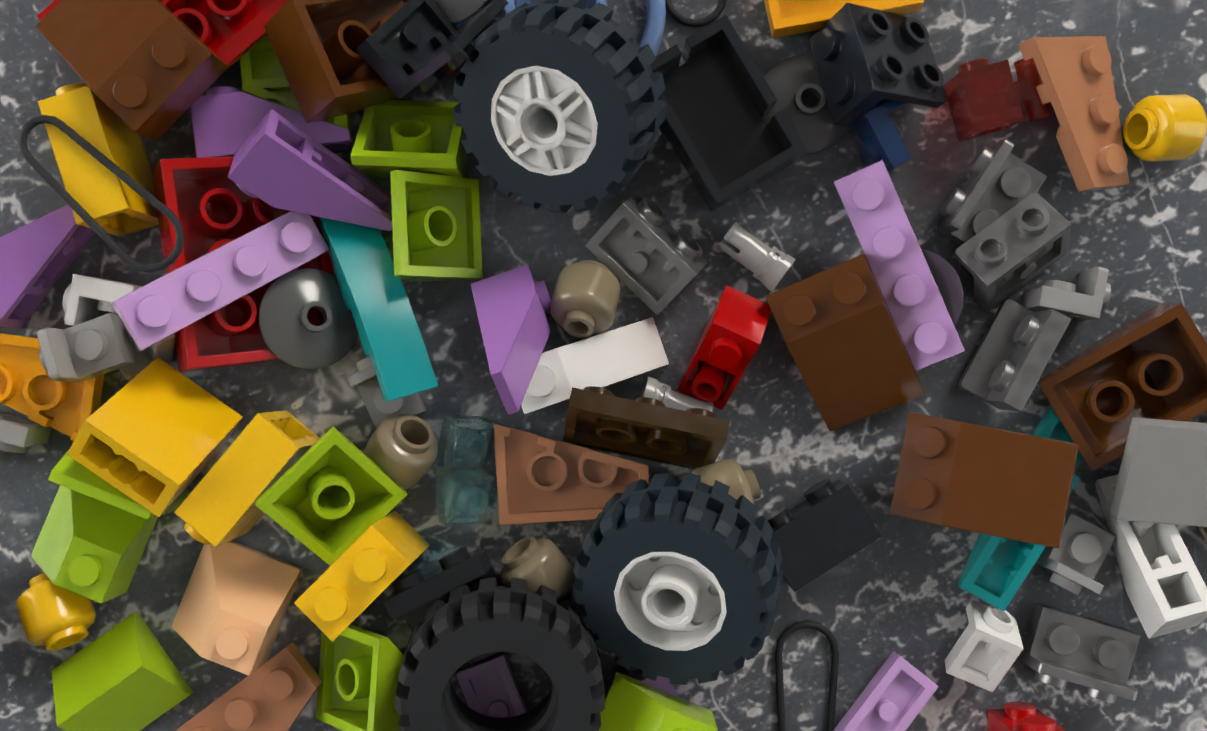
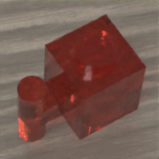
(988, 100)

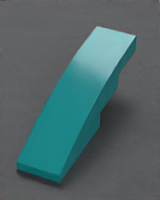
(379, 308)
(1002, 564)

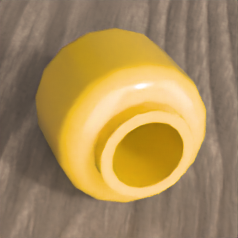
(1165, 127)
(54, 614)

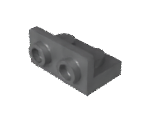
(994, 188)
(1014, 249)
(647, 252)
(1013, 355)
(1080, 651)

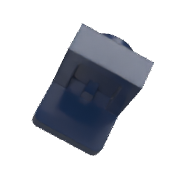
(880, 136)

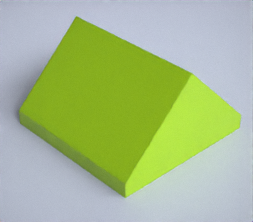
(409, 138)
(435, 227)
(117, 681)

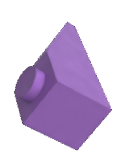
(228, 117)
(305, 177)
(34, 262)
(512, 329)

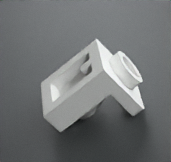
(89, 295)
(985, 647)

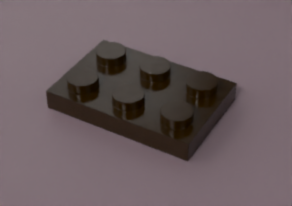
(644, 428)

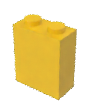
(88, 181)
(154, 436)
(225, 499)
(361, 574)

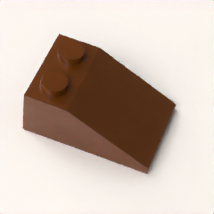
(320, 56)
(134, 58)
(845, 343)
(1139, 370)
(984, 480)

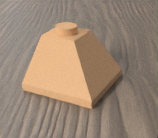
(235, 605)

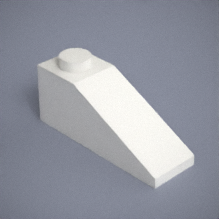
(595, 362)
(1155, 570)

